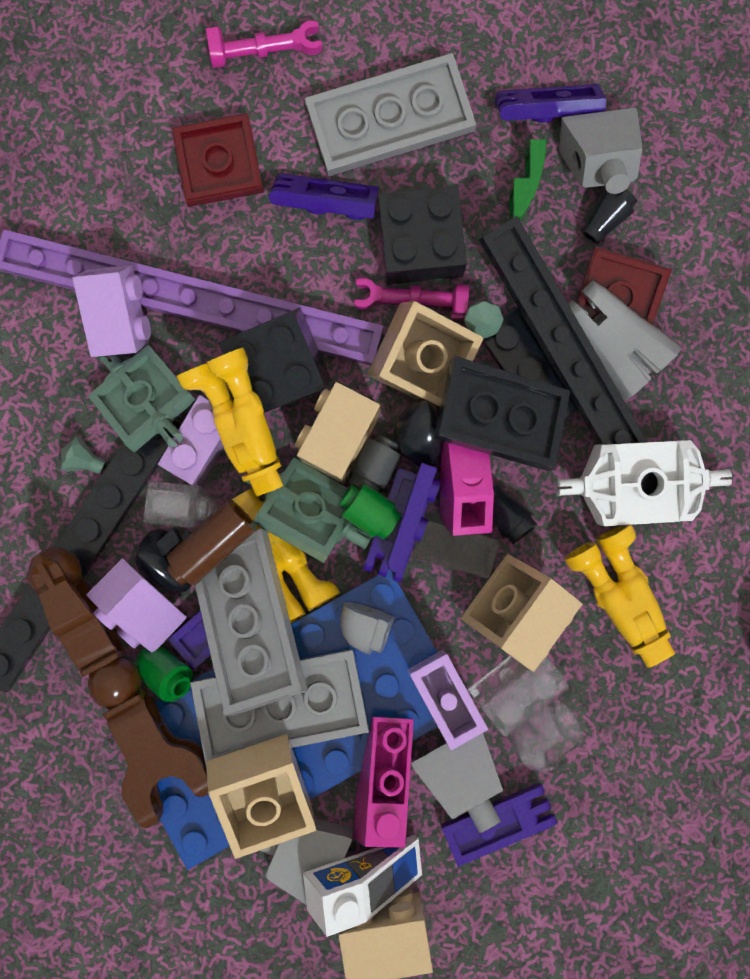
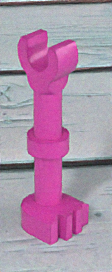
(261, 44)
(457, 299)

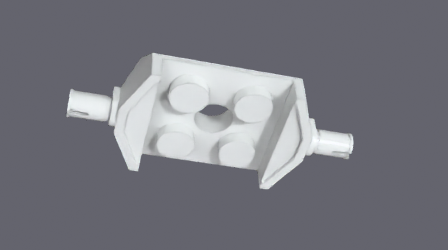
(615, 475)

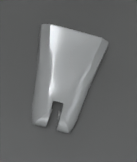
(624, 340)

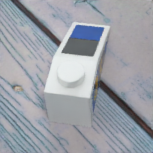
(360, 885)

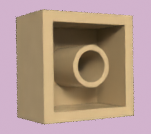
(419, 352)
(338, 432)
(522, 611)
(260, 796)
(390, 943)

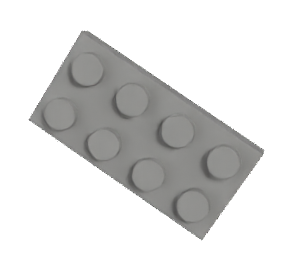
(390, 114)
(250, 629)
(325, 712)

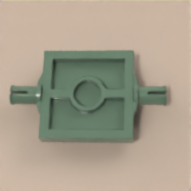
(141, 398)
(308, 512)

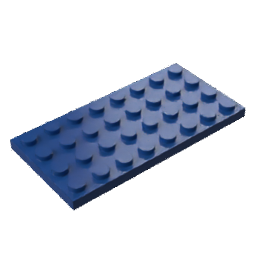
(385, 692)

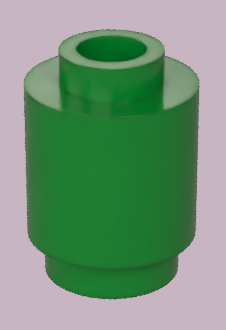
(369, 511)
(164, 673)

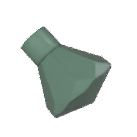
(484, 318)
(78, 457)

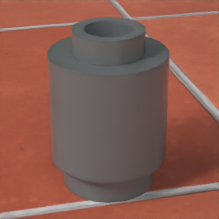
(375, 463)

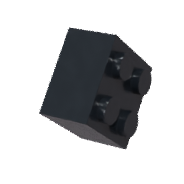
(422, 235)
(281, 359)

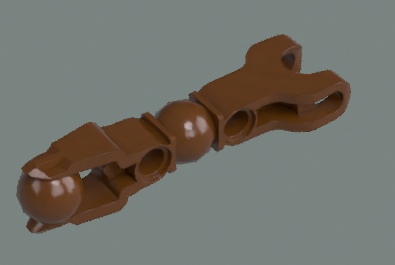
(115, 685)

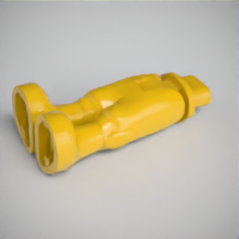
(240, 420)
(294, 562)
(630, 600)

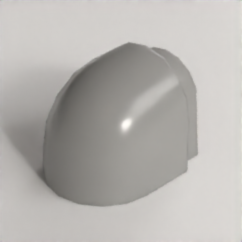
(365, 627)

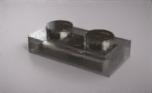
(464, 553)

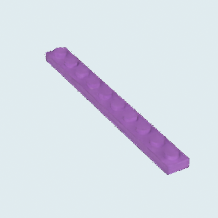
(189, 296)

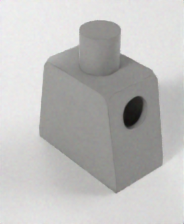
(602, 148)
(463, 780)
(306, 853)

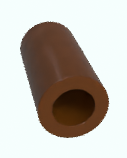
(210, 543)

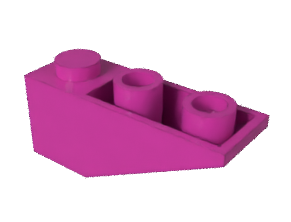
(465, 490)
(384, 784)

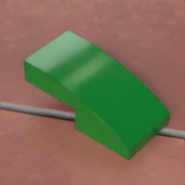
(524, 189)

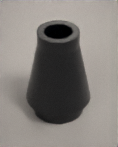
(608, 214)
(510, 516)

